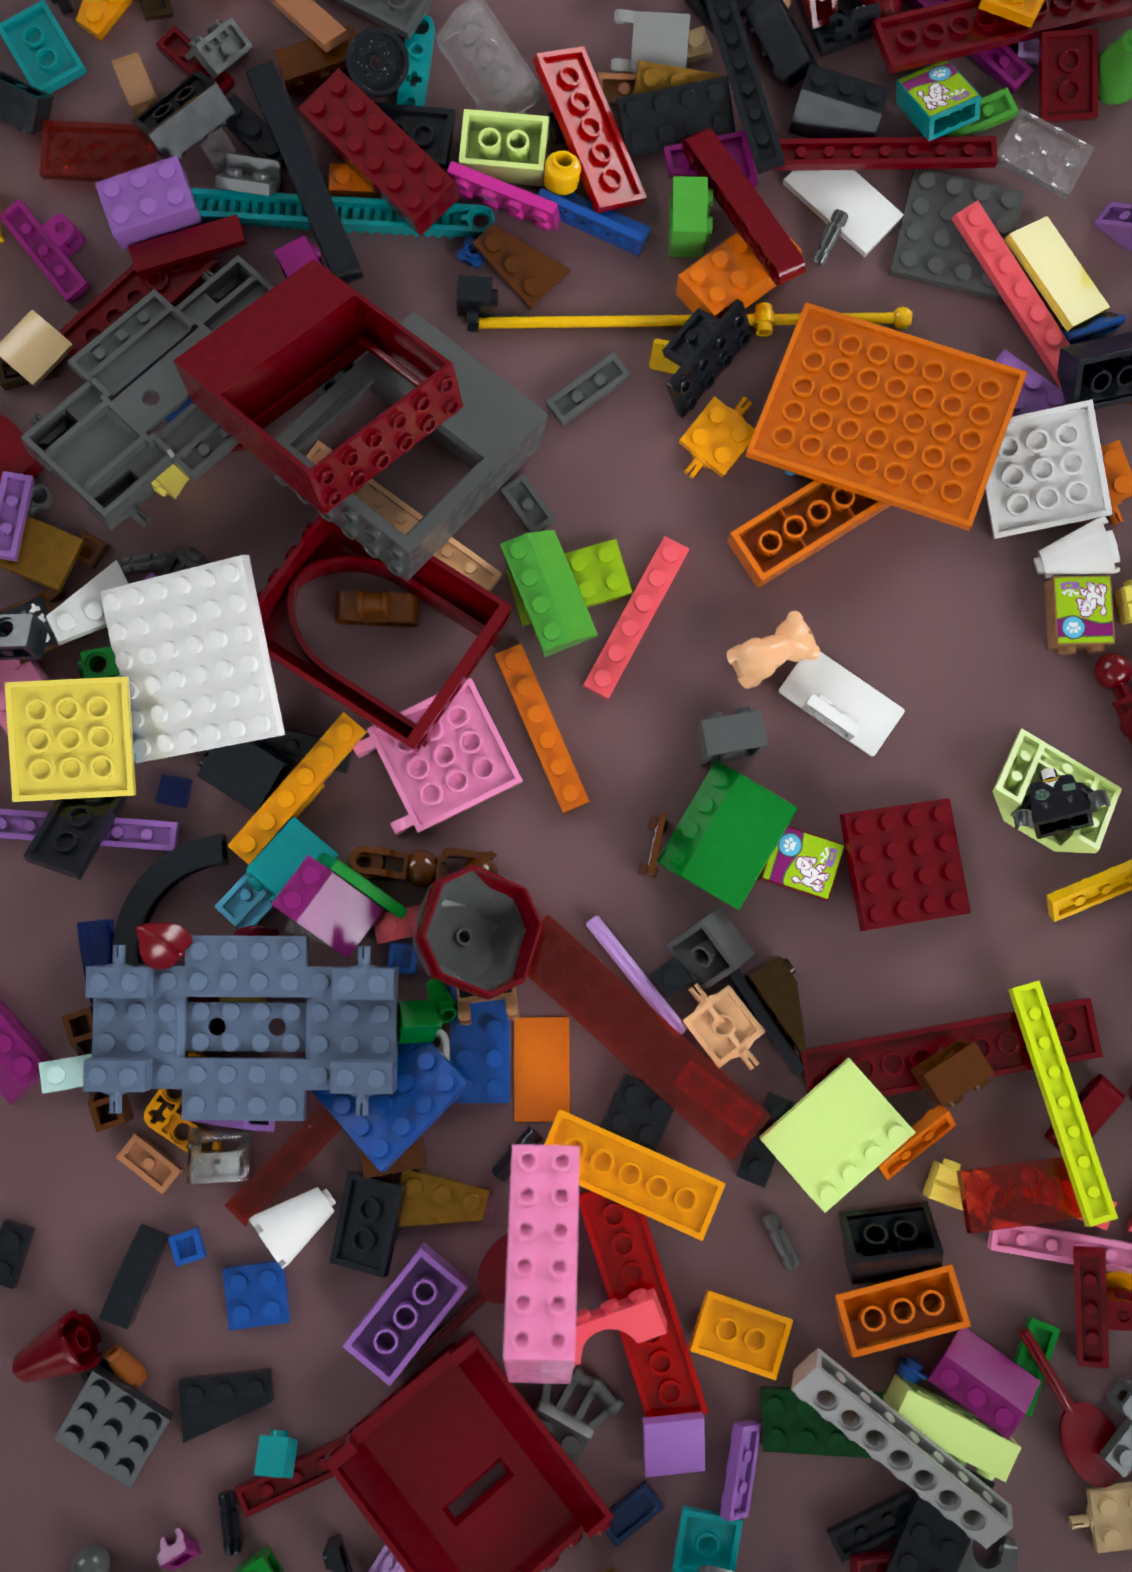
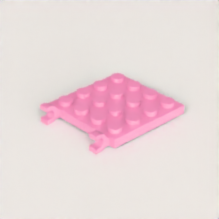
(456, 768)

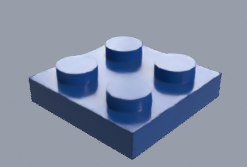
(256, 1295)

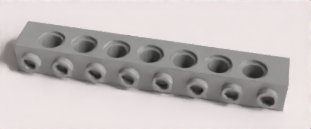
(902, 1448)

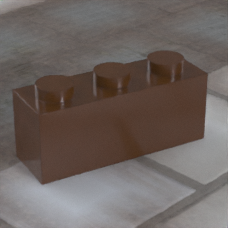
(308, 65)

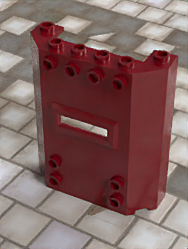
(436, 1442)

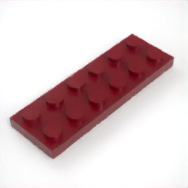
(127, 290)

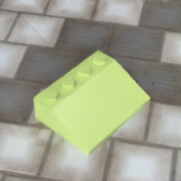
(836, 1135)

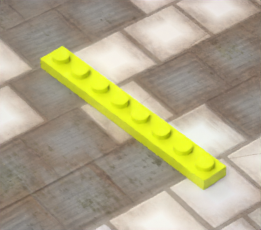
(1062, 1104)

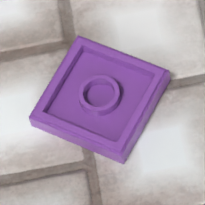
(673, 1444)

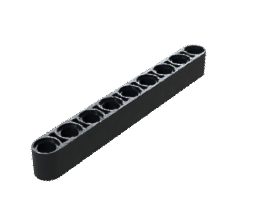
(303, 171)

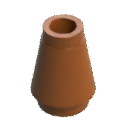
(126, 1366)

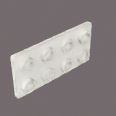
(842, 702)

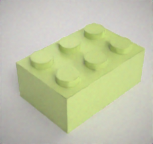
(505, 145)

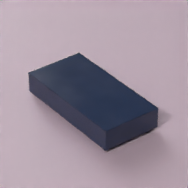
(633, 1512)

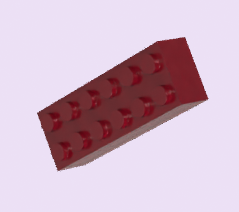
(380, 152)

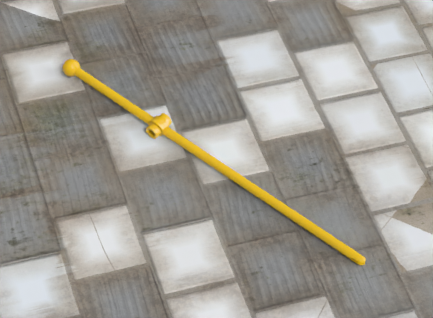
(762, 320)

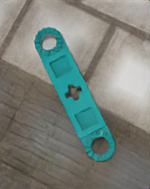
(420, 57)

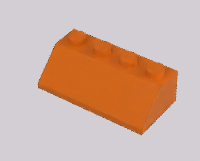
(901, 1311)

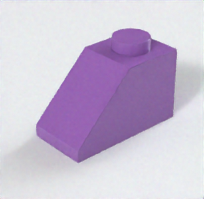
(1117, 223)

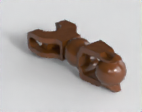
(418, 868)

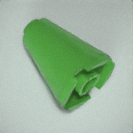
(1116, 71)

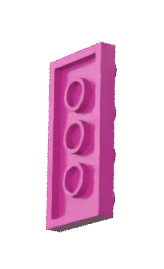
(505, 196)

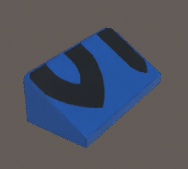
(1095, 328)

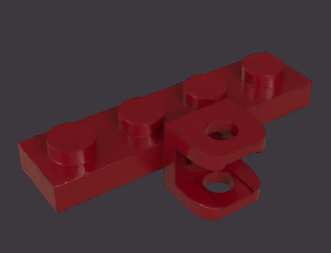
(1097, 1307)

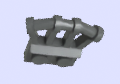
(569, 1427)

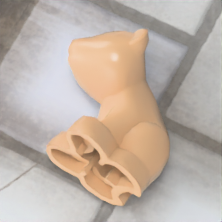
(760, 657)

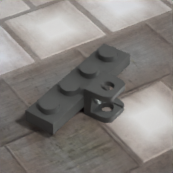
(1119, 1447)

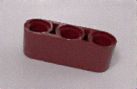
(1098, 1101)

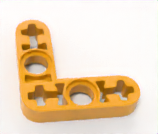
(172, 1116)

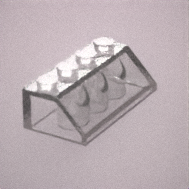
(487, 60)

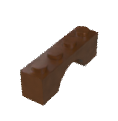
(79, 1034)

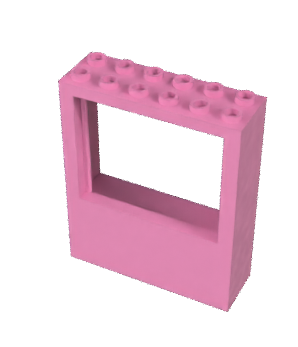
(542, 1264)

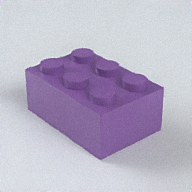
(148, 202)

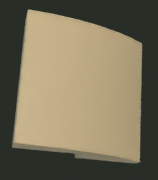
(34, 348)

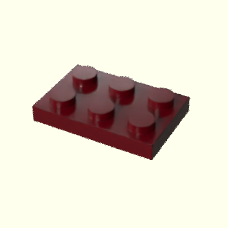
(1068, 75)

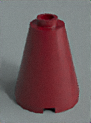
(60, 1350)

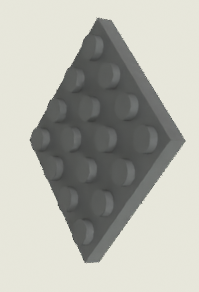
(930, 244)

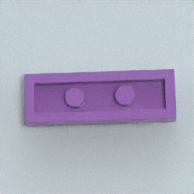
(14, 506)
(740, 1470)

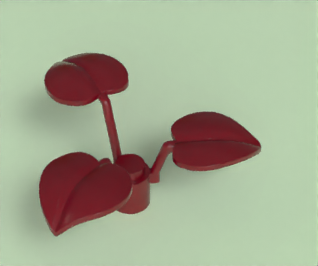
(165, 942)

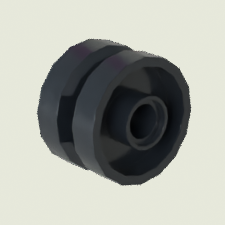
(382, 44)

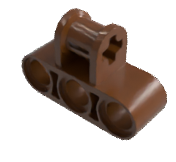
(376, 608)

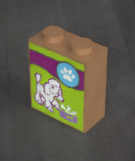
(1079, 614)

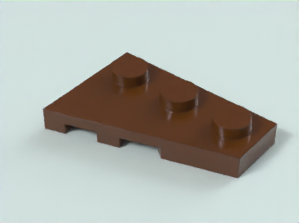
(519, 265)

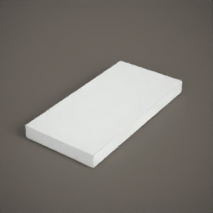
(868, 211)

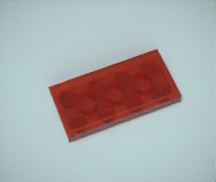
(91, 150)
(1017, 1195)

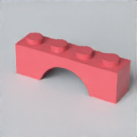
(636, 1315)

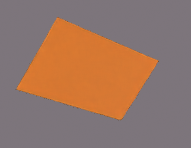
(541, 1068)

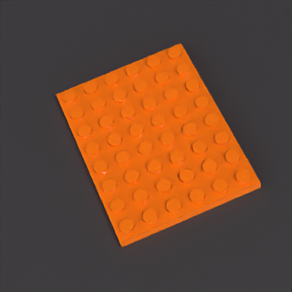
(887, 415)

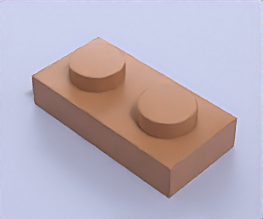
(149, 1163)

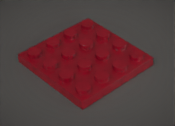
(904, 864)

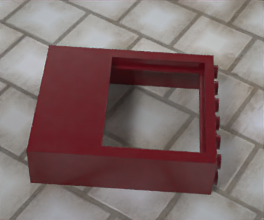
(293, 345)

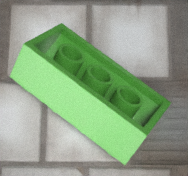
(548, 591)

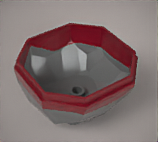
(497, 927)

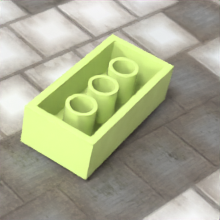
(954, 1429)

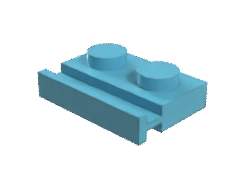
(244, 904)

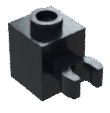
(475, 299)

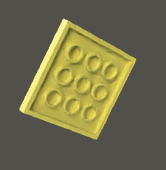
(70, 739)

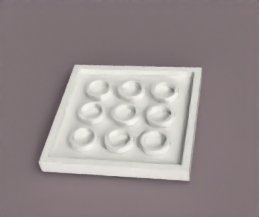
(1048, 472)

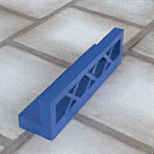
(607, 225)

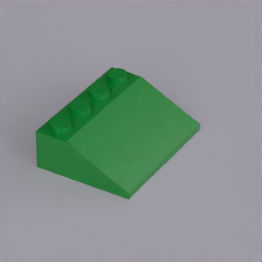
(727, 835)

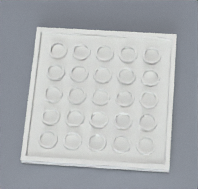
(194, 659)

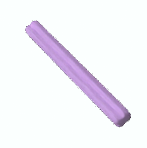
(634, 973)

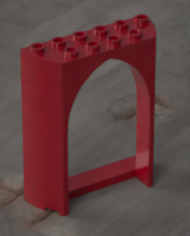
(329, 551)

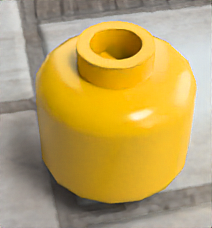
(562, 173)

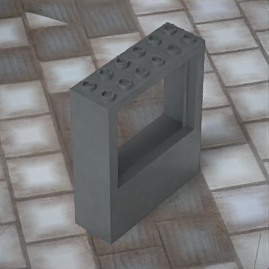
(489, 434)

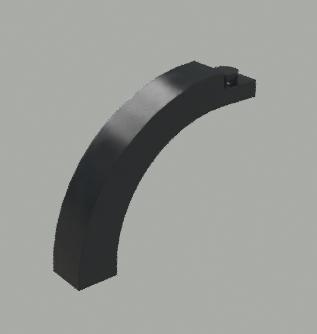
(159, 881)

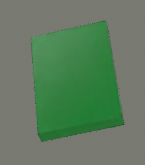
(362, 885)

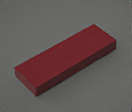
(175, 47)

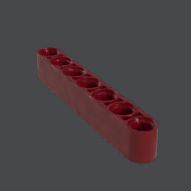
(744, 207)

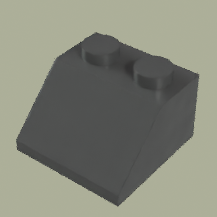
(710, 949)

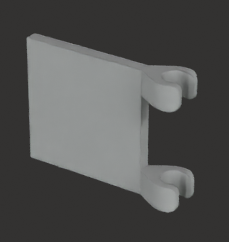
(656, 39)

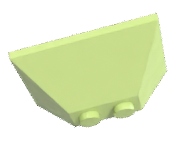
(1022, 768)

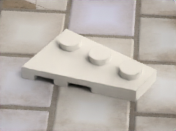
(84, 609)

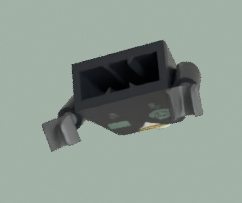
(1058, 805)

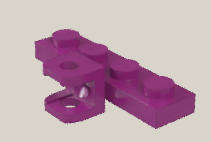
(49, 247)

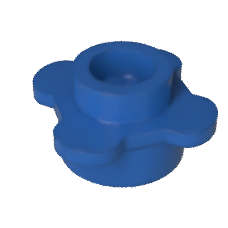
(465, 254)
(911, 1370)

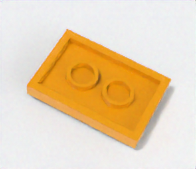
(740, 1334)

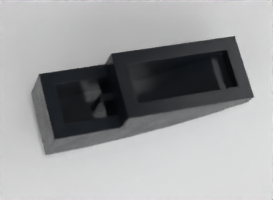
(134, 1277)

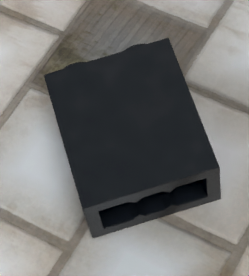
(245, 771)

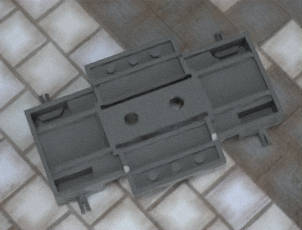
(101, 430)

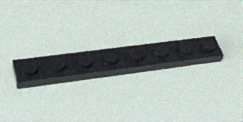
(745, 85)

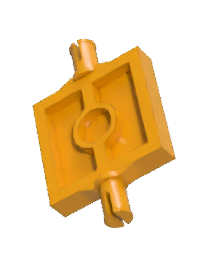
(717, 437)

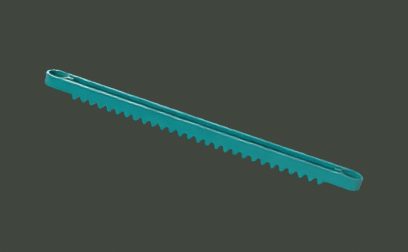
(355, 213)

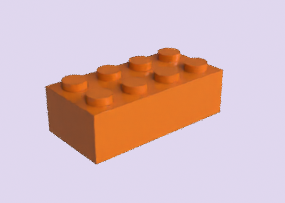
(723, 277)

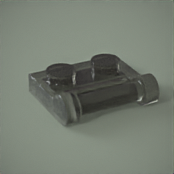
(218, 1165)

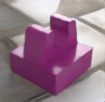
(180, 1552)

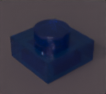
(174, 791)

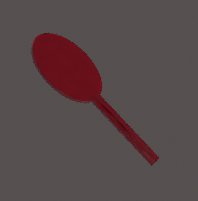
(492, 1287)
(1081, 1427)

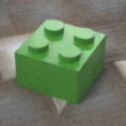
(689, 216)

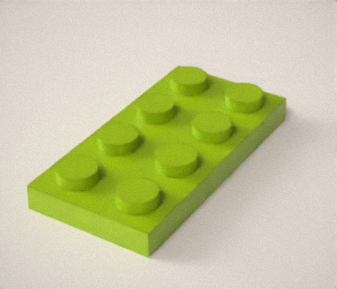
(598, 575)

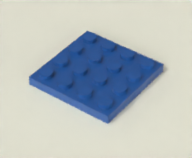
(395, 1121)

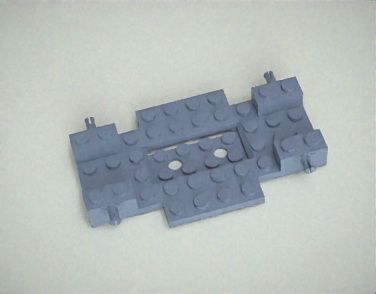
(149, 1026)

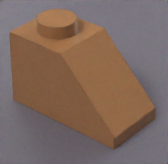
(135, 82)

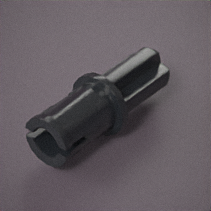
(502, 1169)

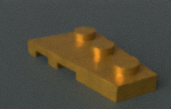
(659, 76)
(440, 1200)

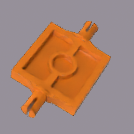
(1118, 477)

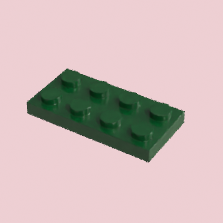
(799, 1428)

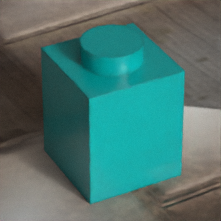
(276, 1455)

